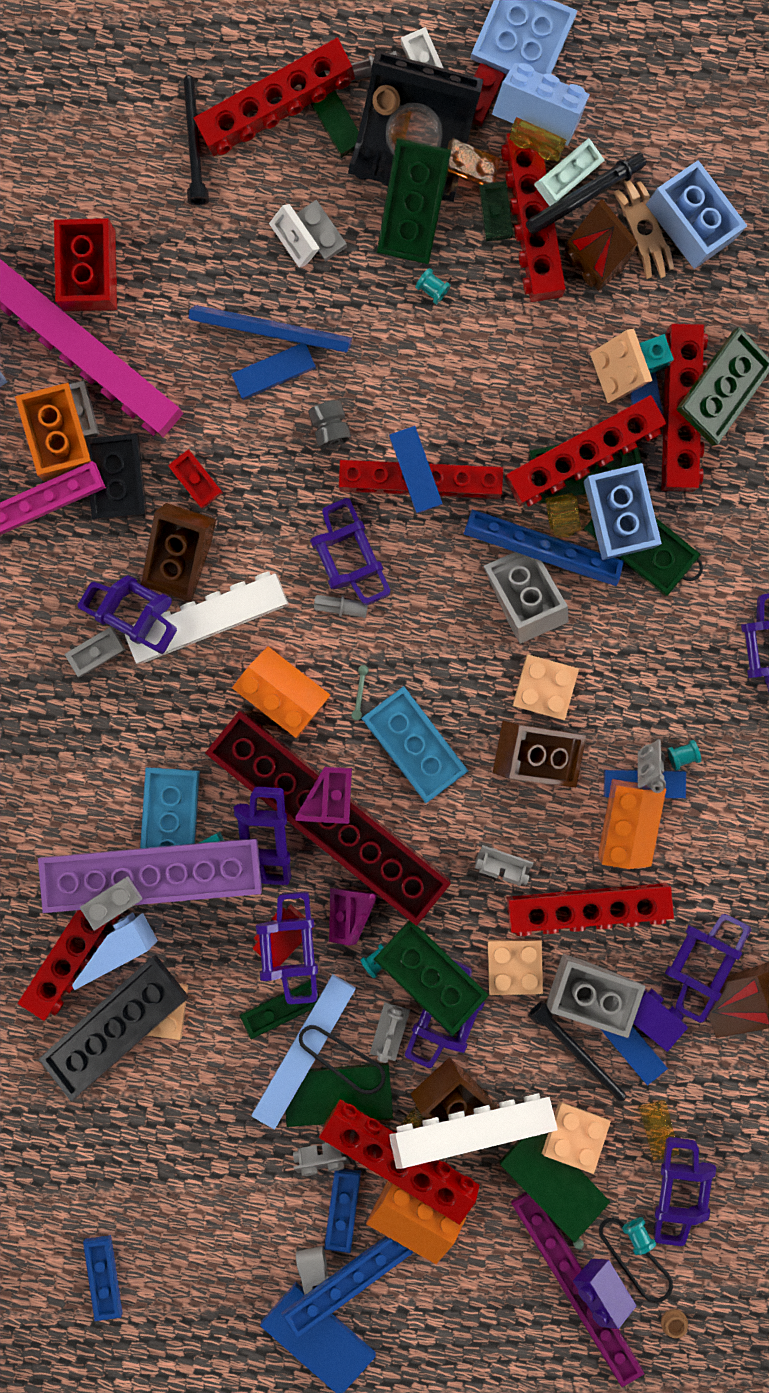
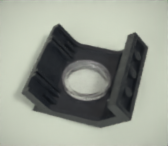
(441, 111)

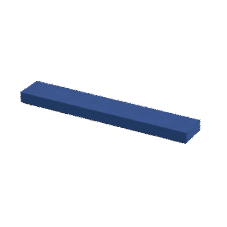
(270, 328)
(543, 547)
(344, 1285)

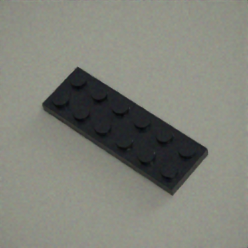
(113, 1028)

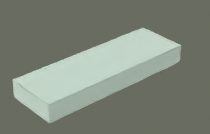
(569, 172)

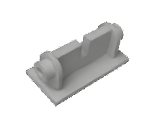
(651, 767)
(492, 861)
(389, 1032)
(310, 1161)

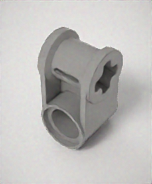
(312, 1267)

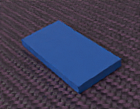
(326, 1349)

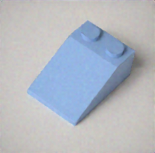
(127, 941)

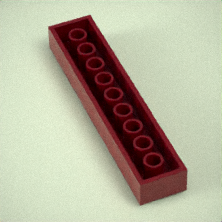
(361, 846)

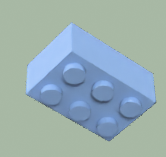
(541, 101)
(696, 214)
(622, 511)

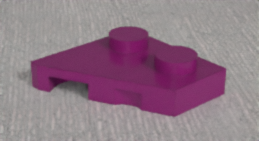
(329, 797)
(348, 914)

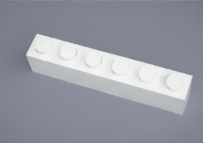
(214, 615)
(472, 1132)

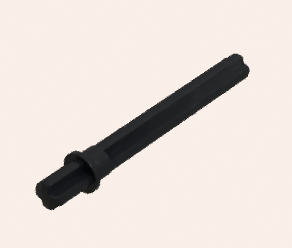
(621, 171)

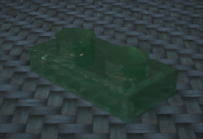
(495, 211)

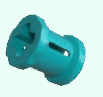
(432, 286)
(684, 755)
(368, 963)
(639, 1236)

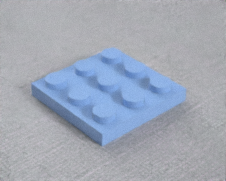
(523, 33)

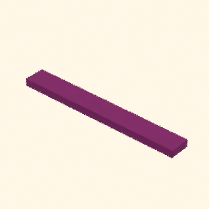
(565, 1269)

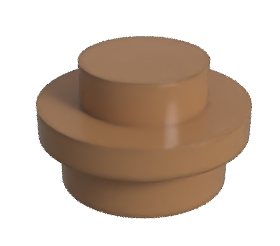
(386, 100)
(674, 1323)

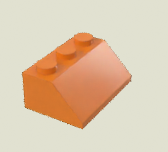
(53, 431)
(281, 691)
(630, 825)
(413, 1223)

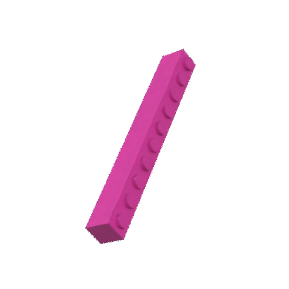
(87, 353)

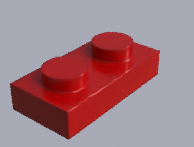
(491, 83)
(195, 479)

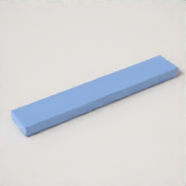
(297, 1060)

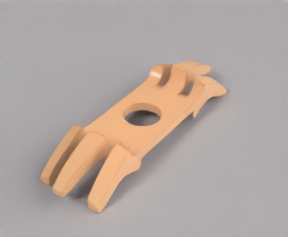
(647, 244)

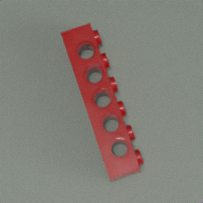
(278, 84)
(536, 285)
(643, 413)
(673, 477)
(450, 479)
(658, 911)
(36, 996)
(370, 1145)

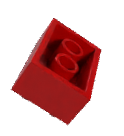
(85, 264)

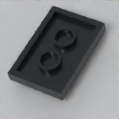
(122, 473)

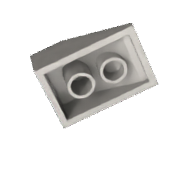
(527, 595)
(594, 996)

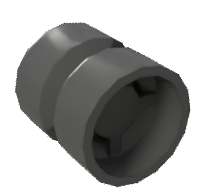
(328, 420)

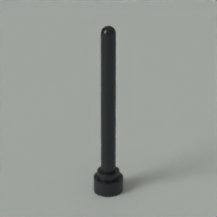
(197, 192)
(541, 1015)

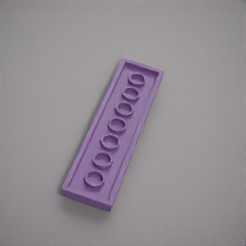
(156, 872)

